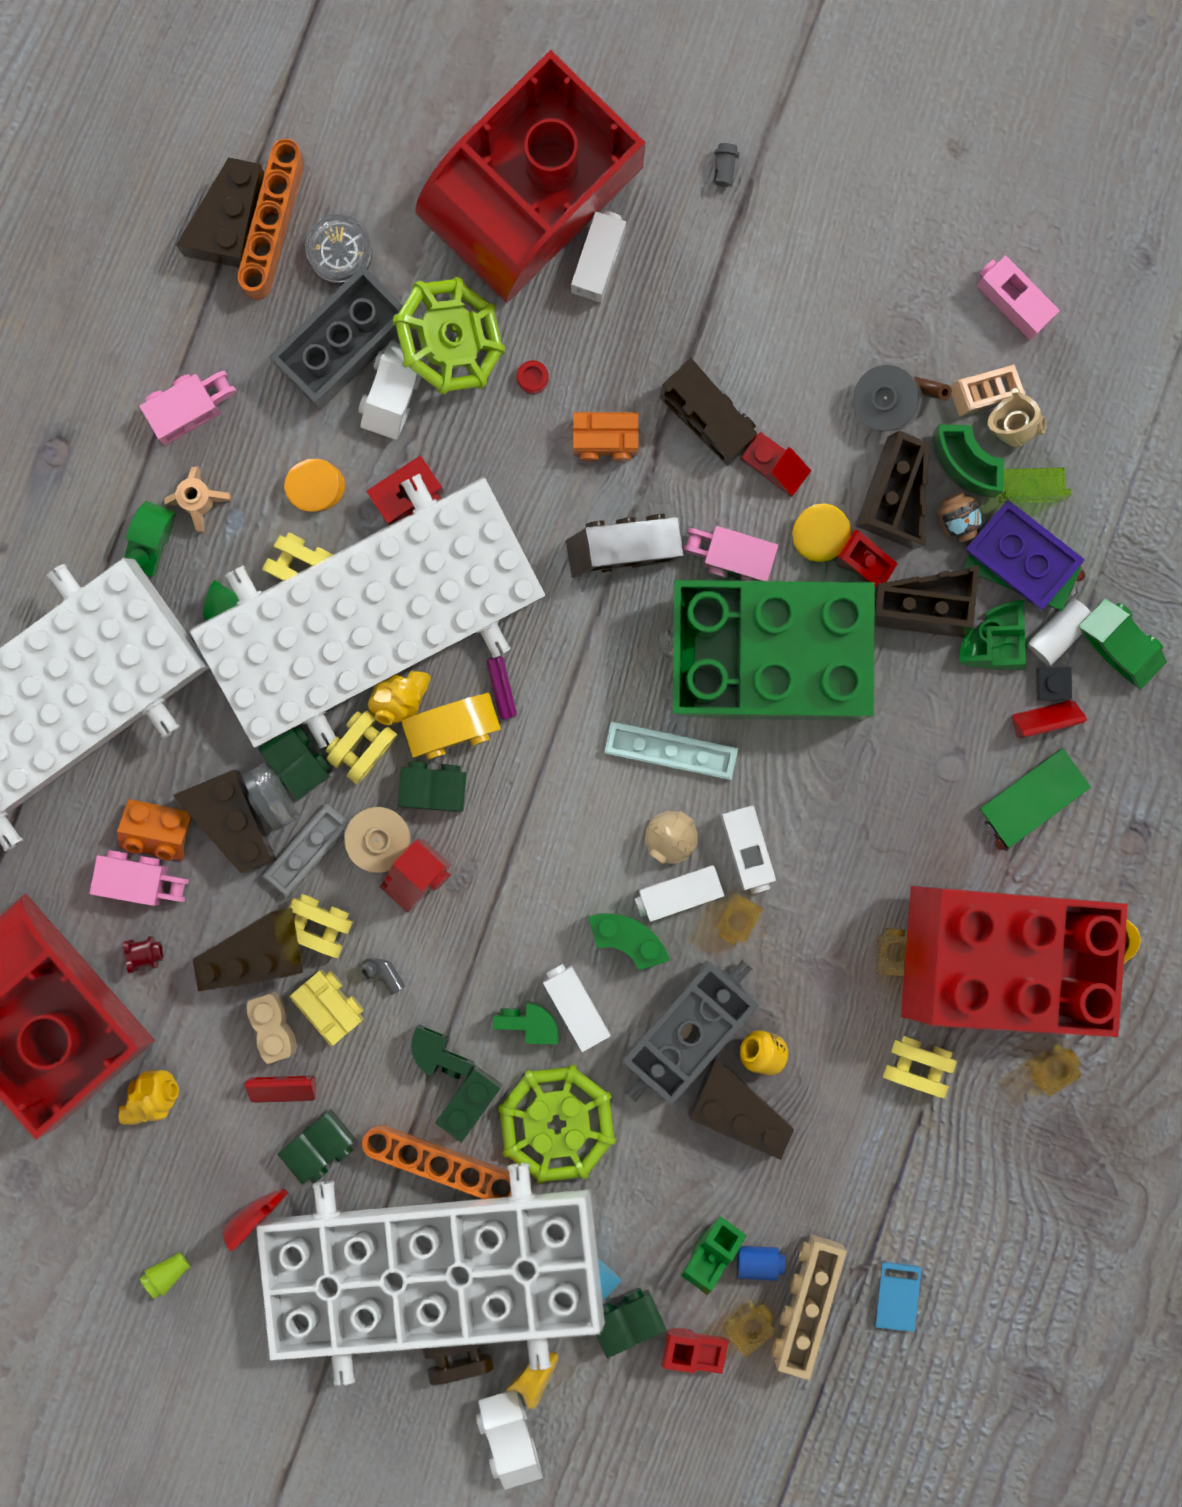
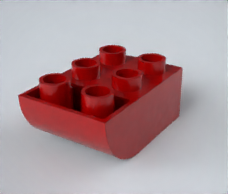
(529, 176)
(1014, 962)
(57, 1023)

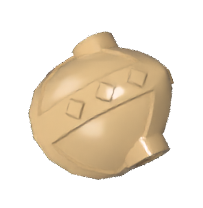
(1017, 420)
(671, 837)

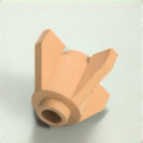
(202, 502)

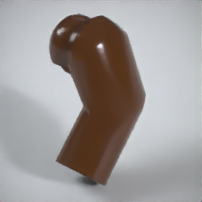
(934, 389)

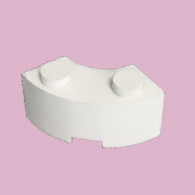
(390, 394)
(513, 1450)

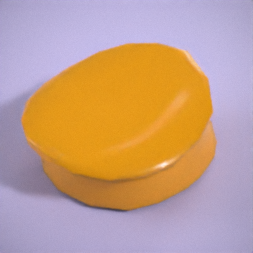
(314, 485)

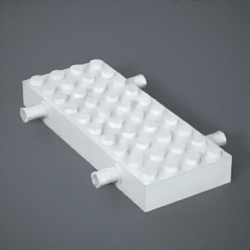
(368, 612)
(86, 678)
(431, 1275)

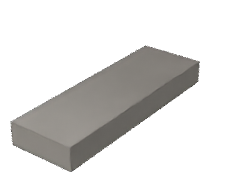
(306, 850)

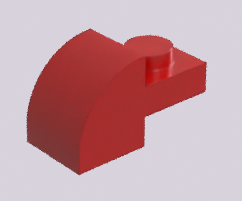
(693, 1351)

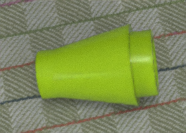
(163, 1275)

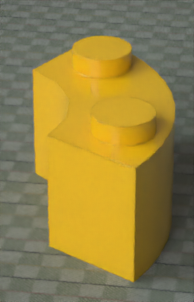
(451, 725)

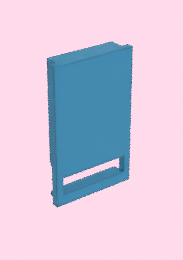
(898, 1298)

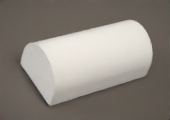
(1059, 632)

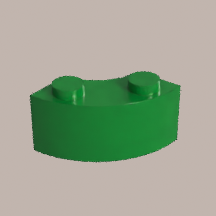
(967, 462)
(1123, 643)
(629, 936)

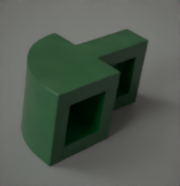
(429, 1052)

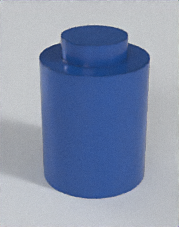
(760, 1263)

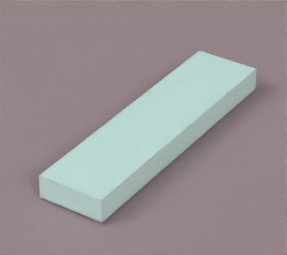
(671, 750)

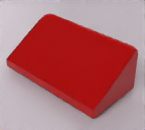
(1047, 718)
(281, 1088)

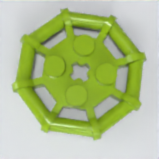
(437, 346)
(568, 1108)

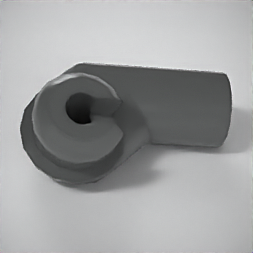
(381, 970)

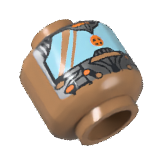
(960, 516)

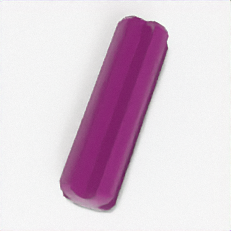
(501, 688)

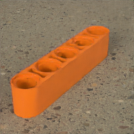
(268, 204)
(422, 1164)

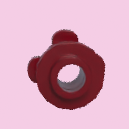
(142, 954)

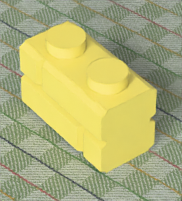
(327, 1006)

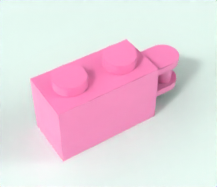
(185, 405)
(733, 554)
(134, 880)

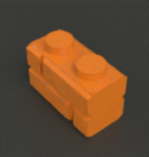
(605, 435)

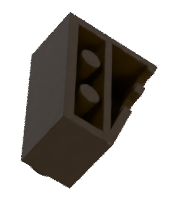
(708, 411)
(229, 820)
(254, 954)

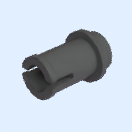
(725, 164)

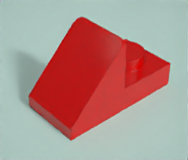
(776, 464)
(866, 559)

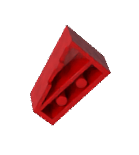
(415, 874)

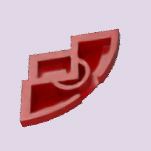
(247, 1219)

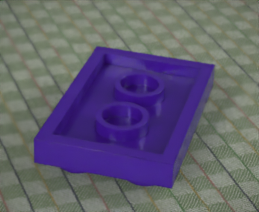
(1024, 555)

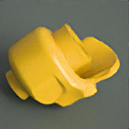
(398, 697)
(149, 1097)

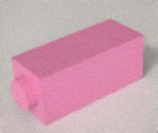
(1016, 296)

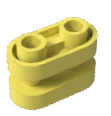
(290, 548)
(341, 750)
(334, 920)
(909, 1051)

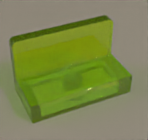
(1034, 485)

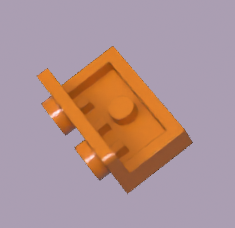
(154, 830)

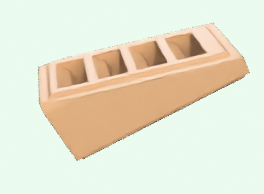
(967, 396)

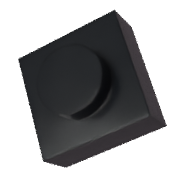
(1054, 683)

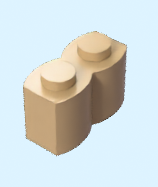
(268, 1018)

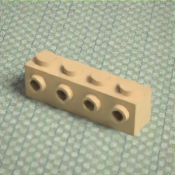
(810, 1306)

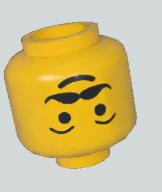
(763, 1053)

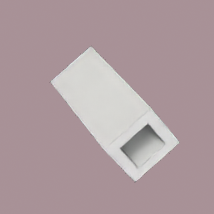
(598, 256)
(748, 849)
(679, 893)
(576, 1007)

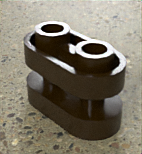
(451, 1371)

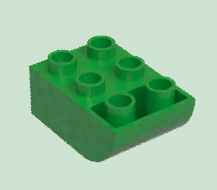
(773, 650)

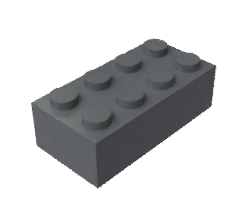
(339, 338)

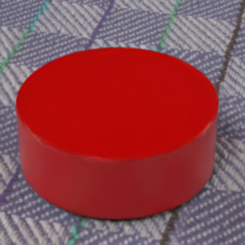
(532, 377)

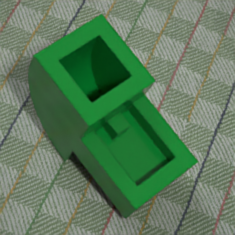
(148, 534)
(537, 1022)
(713, 1254)

